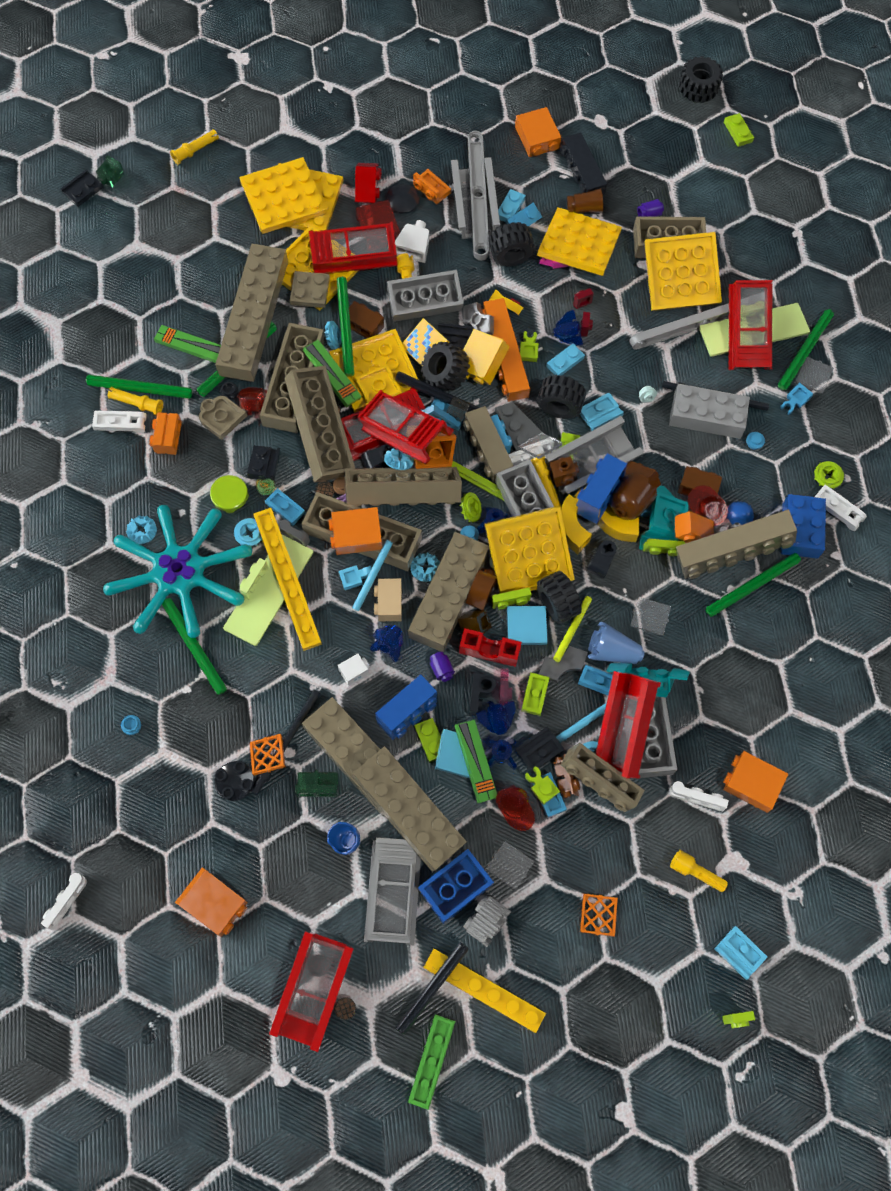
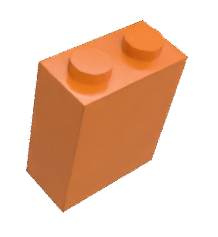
(538, 132)
(355, 531)
(755, 781)

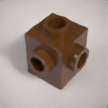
(564, 471)

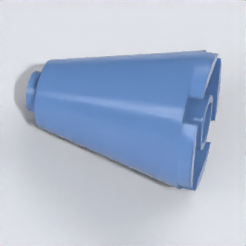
(614, 646)

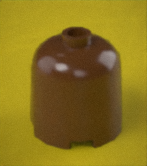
(632, 496)

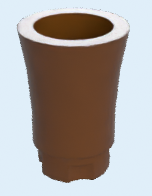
(586, 202)

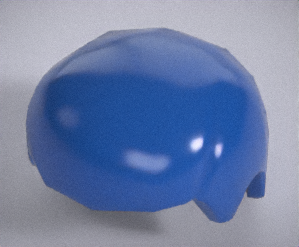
(740, 513)
(343, 838)

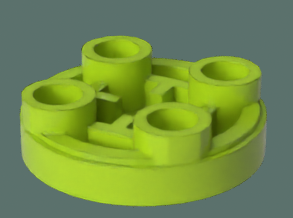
(229, 493)

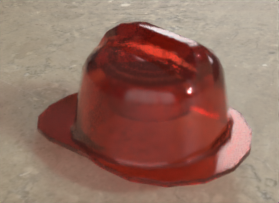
(252, 399)
(708, 503)
(516, 808)

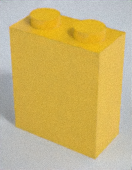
(485, 356)

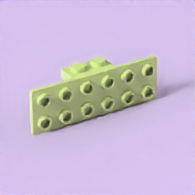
(786, 323)
(263, 595)

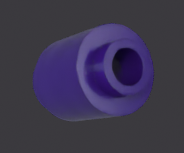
(650, 209)
(441, 666)

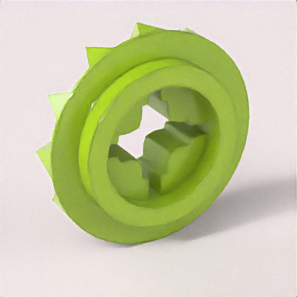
(826, 468)
(471, 507)

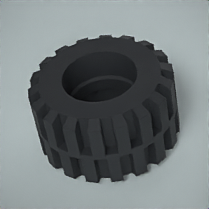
(700, 79)
(511, 244)
(456, 367)
(561, 397)
(559, 597)

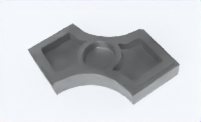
(473, 315)
(571, 661)

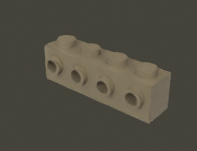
(487, 441)
(602, 777)

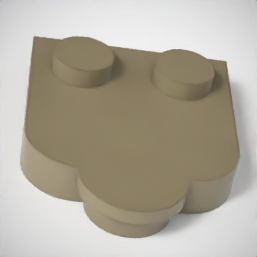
(220, 415)

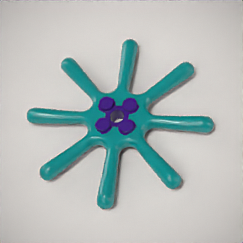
(180, 582)

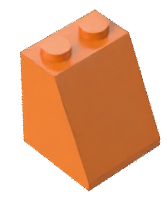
(440, 452)
(212, 903)

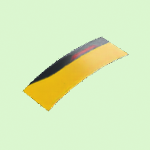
(511, 302)

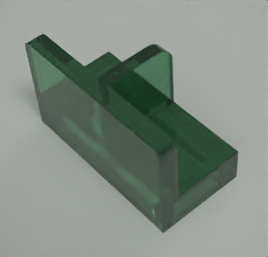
(317, 784)

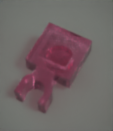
(505, 692)

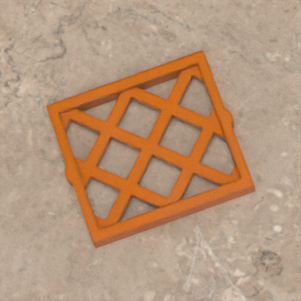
(255, 771)
(605, 923)

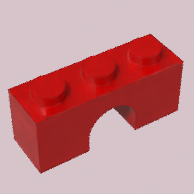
(476, 645)

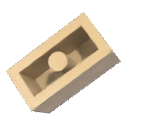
(389, 600)

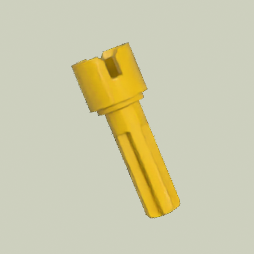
(405, 265)
(687, 865)

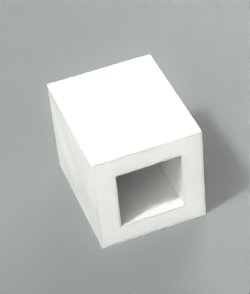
(354, 669)

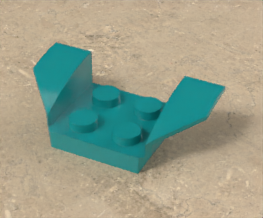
(662, 516)
(665, 677)

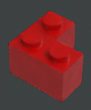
(366, 182)

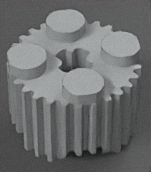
(487, 920)

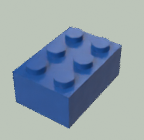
(601, 485)
(810, 520)
(407, 707)
(455, 886)

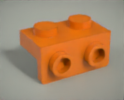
(431, 186)

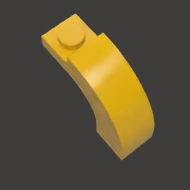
(619, 528)
(576, 535)

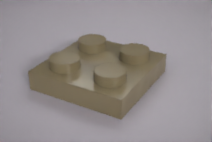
(309, 289)

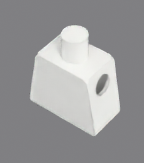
(413, 241)

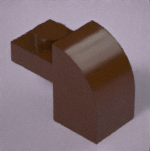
(481, 588)

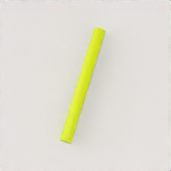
(572, 629)

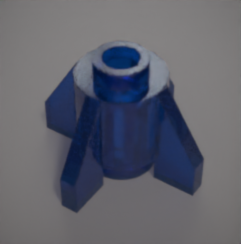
(567, 329)
(492, 515)
(388, 641)
(497, 719)
(499, 757)

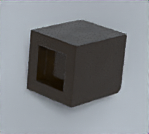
(475, 621)

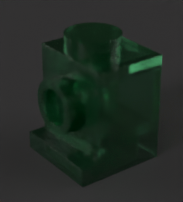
(110, 171)

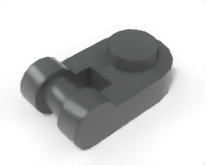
(297, 535)

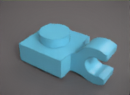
(352, 577)

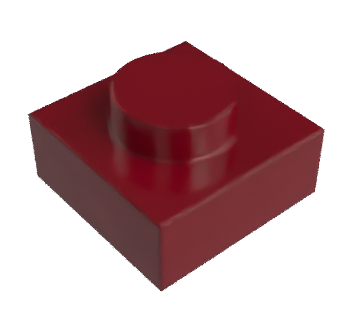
(583, 298)
(586, 324)

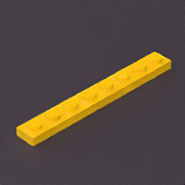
(287, 579)

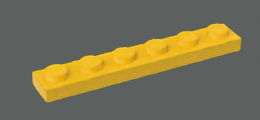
(488, 993)

